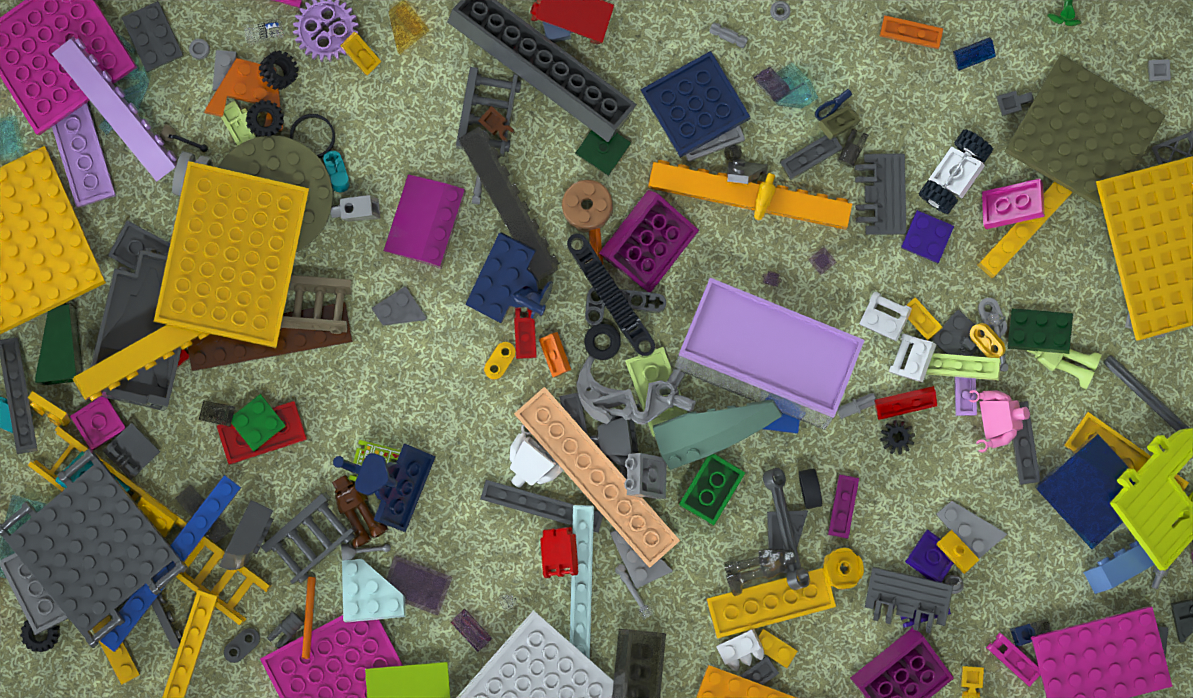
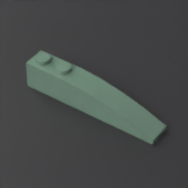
(706, 433)

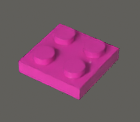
(98, 422)

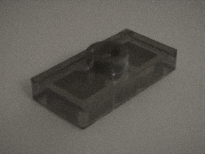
(217, 413)

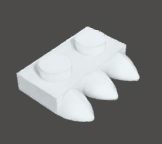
(741, 648)

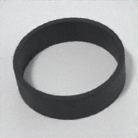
(315, 116)

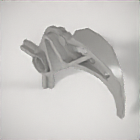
(601, 398)

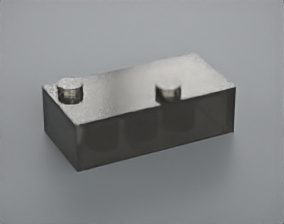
(638, 664)

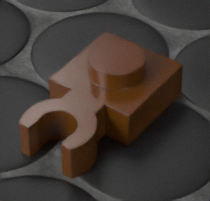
(494, 122)

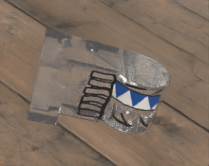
(263, 32)

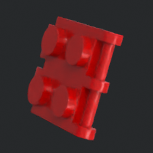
(559, 552)

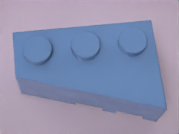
(1119, 568)

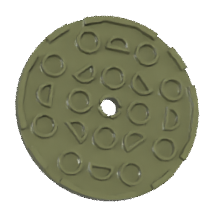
(290, 163)

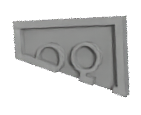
(971, 529)
(637, 569)

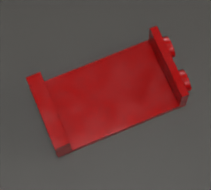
(581, 17)

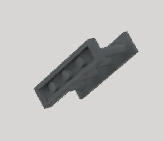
(472, 99)
(290, 530)

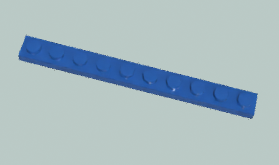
(183, 546)

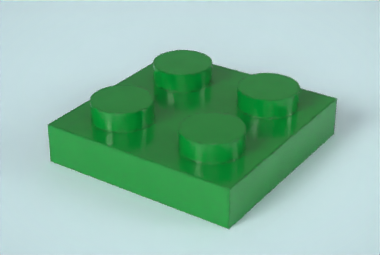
(257, 422)

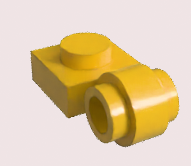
(972, 678)

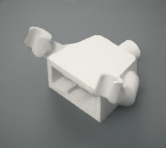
(531, 461)

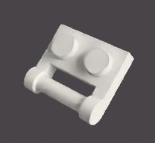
(884, 323)
(918, 358)

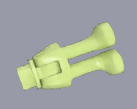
(1054, 361)

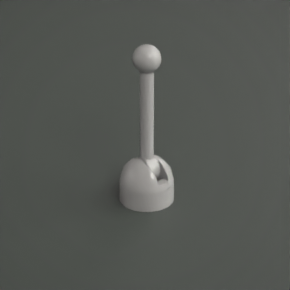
(349, 551)

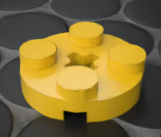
(832, 570)

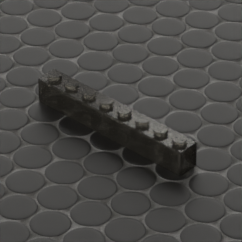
(506, 200)

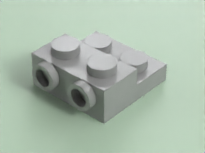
(645, 476)

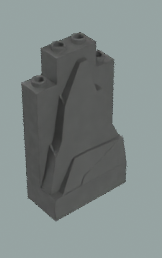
(129, 318)

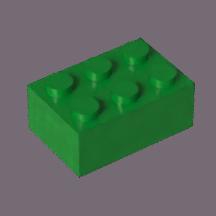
(711, 489)

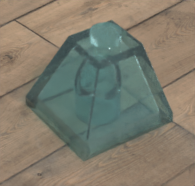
(801, 89)

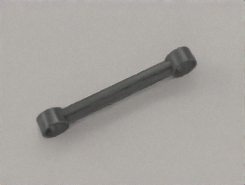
(785, 526)

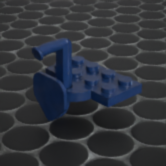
(504, 281)
(393, 483)

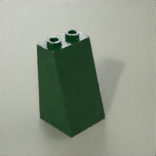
(60, 347)

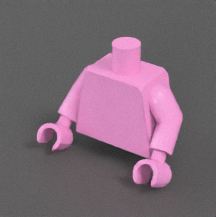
(1000, 418)

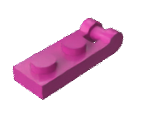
(1014, 660)

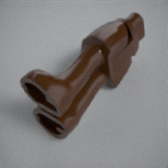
(350, 499)

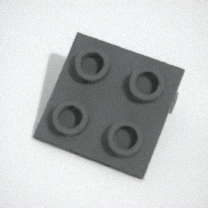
(131, 451)

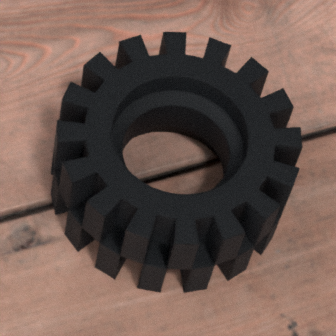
(286, 64)
(273, 110)
(36, 646)

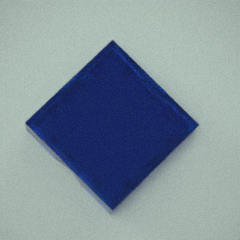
(1084, 489)

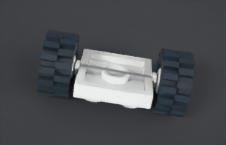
(956, 171)

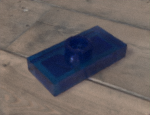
(974, 53)

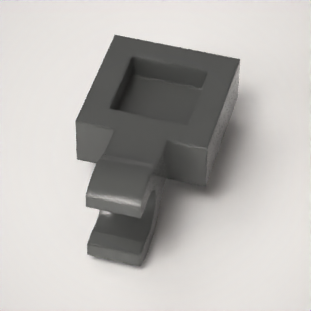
(1011, 102)

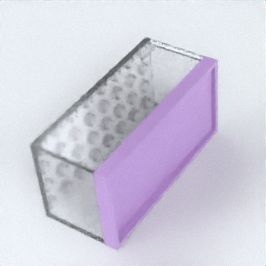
(769, 353)

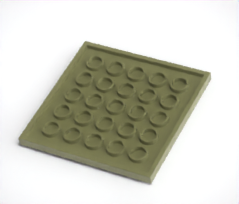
(1083, 130)

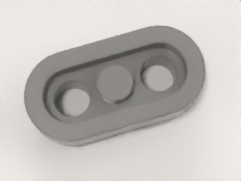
(994, 309)

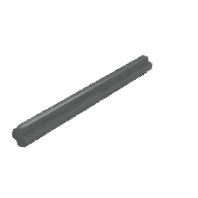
(1144, 393)

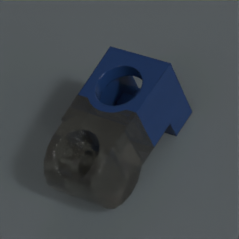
(1022, 634)

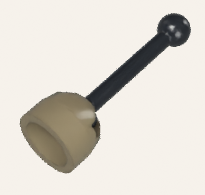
(169, 134)

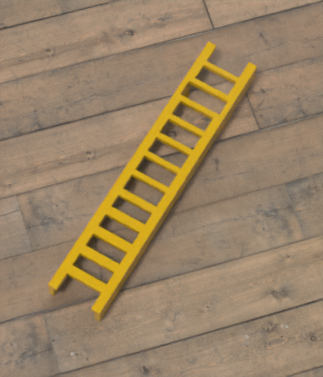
(194, 584)

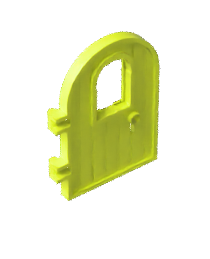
(1158, 500)

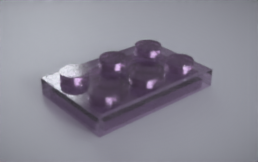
(419, 584)

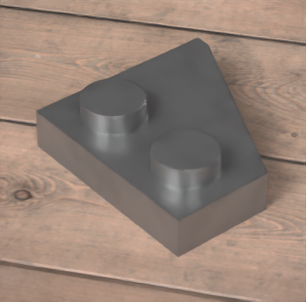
(744, 172)
(399, 309)

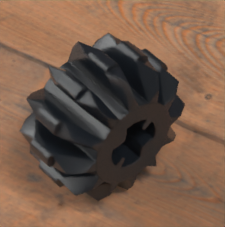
(901, 443)

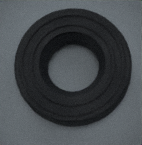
(614, 337)

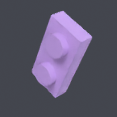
(963, 406)

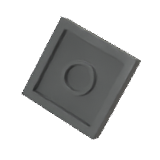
(955, 336)

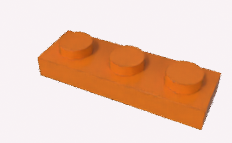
(911, 32)

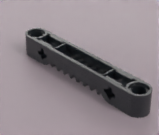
(610, 295)

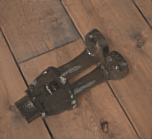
(771, 563)

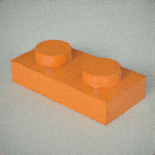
(555, 354)

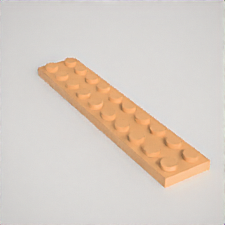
(596, 477)

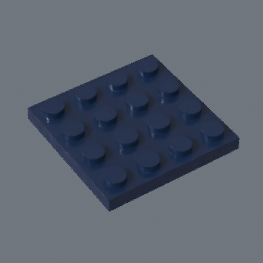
(695, 104)

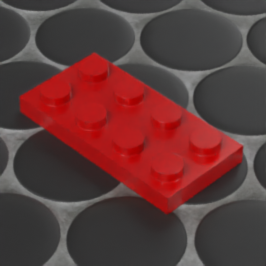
(238, 450)

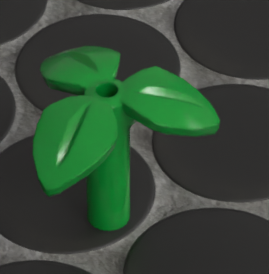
(1067, 15)

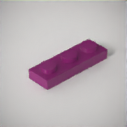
(843, 506)

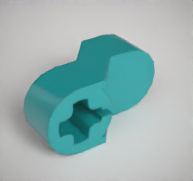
(334, 162)

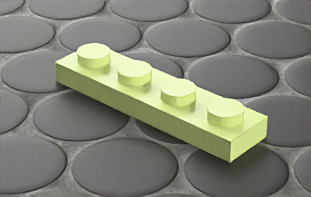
(964, 366)

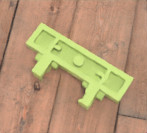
(236, 123)

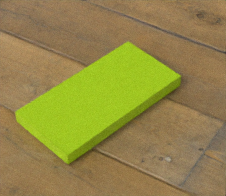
(409, 681)

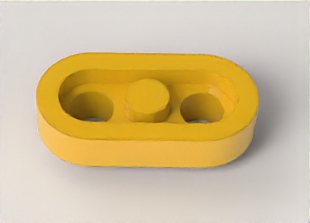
(987, 342)
(500, 360)

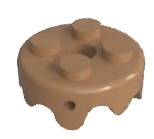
(592, 218)

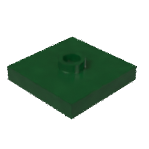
(601, 153)

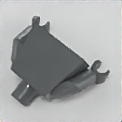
(617, 439)

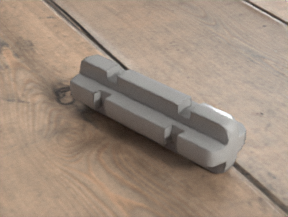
(728, 35)

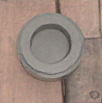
(199, 49)

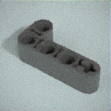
(592, 306)

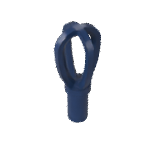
(837, 101)

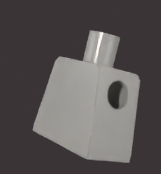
(365, 208)

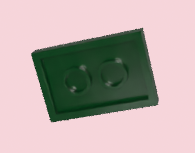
(1040, 331)

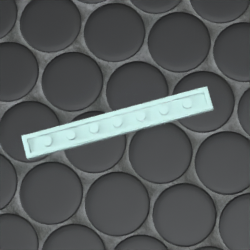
(582, 583)

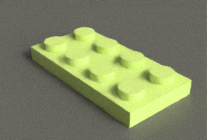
(651, 370)

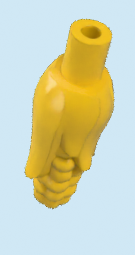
(764, 197)

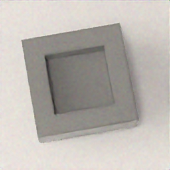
(1159, 70)

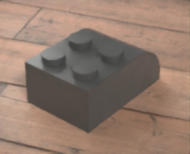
(247, 536)

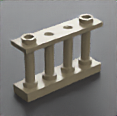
(319, 286)

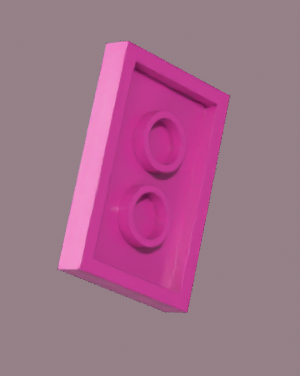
(1013, 204)

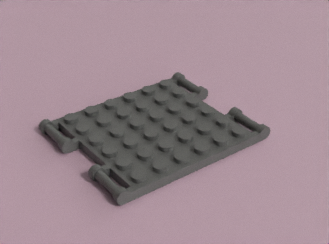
(92, 547)

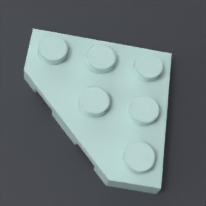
(368, 594)

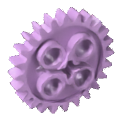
(314, 14)

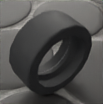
(810, 488)

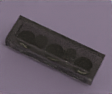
(191, 501)

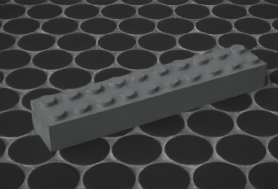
(543, 65)

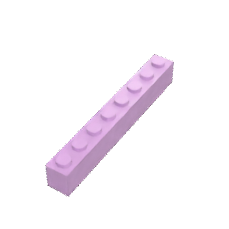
(114, 108)

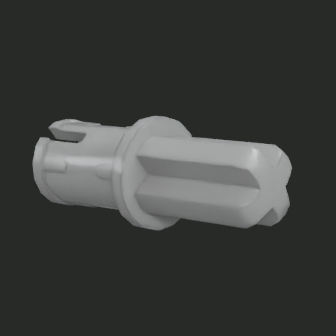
(856, 406)

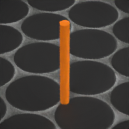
(308, 618)

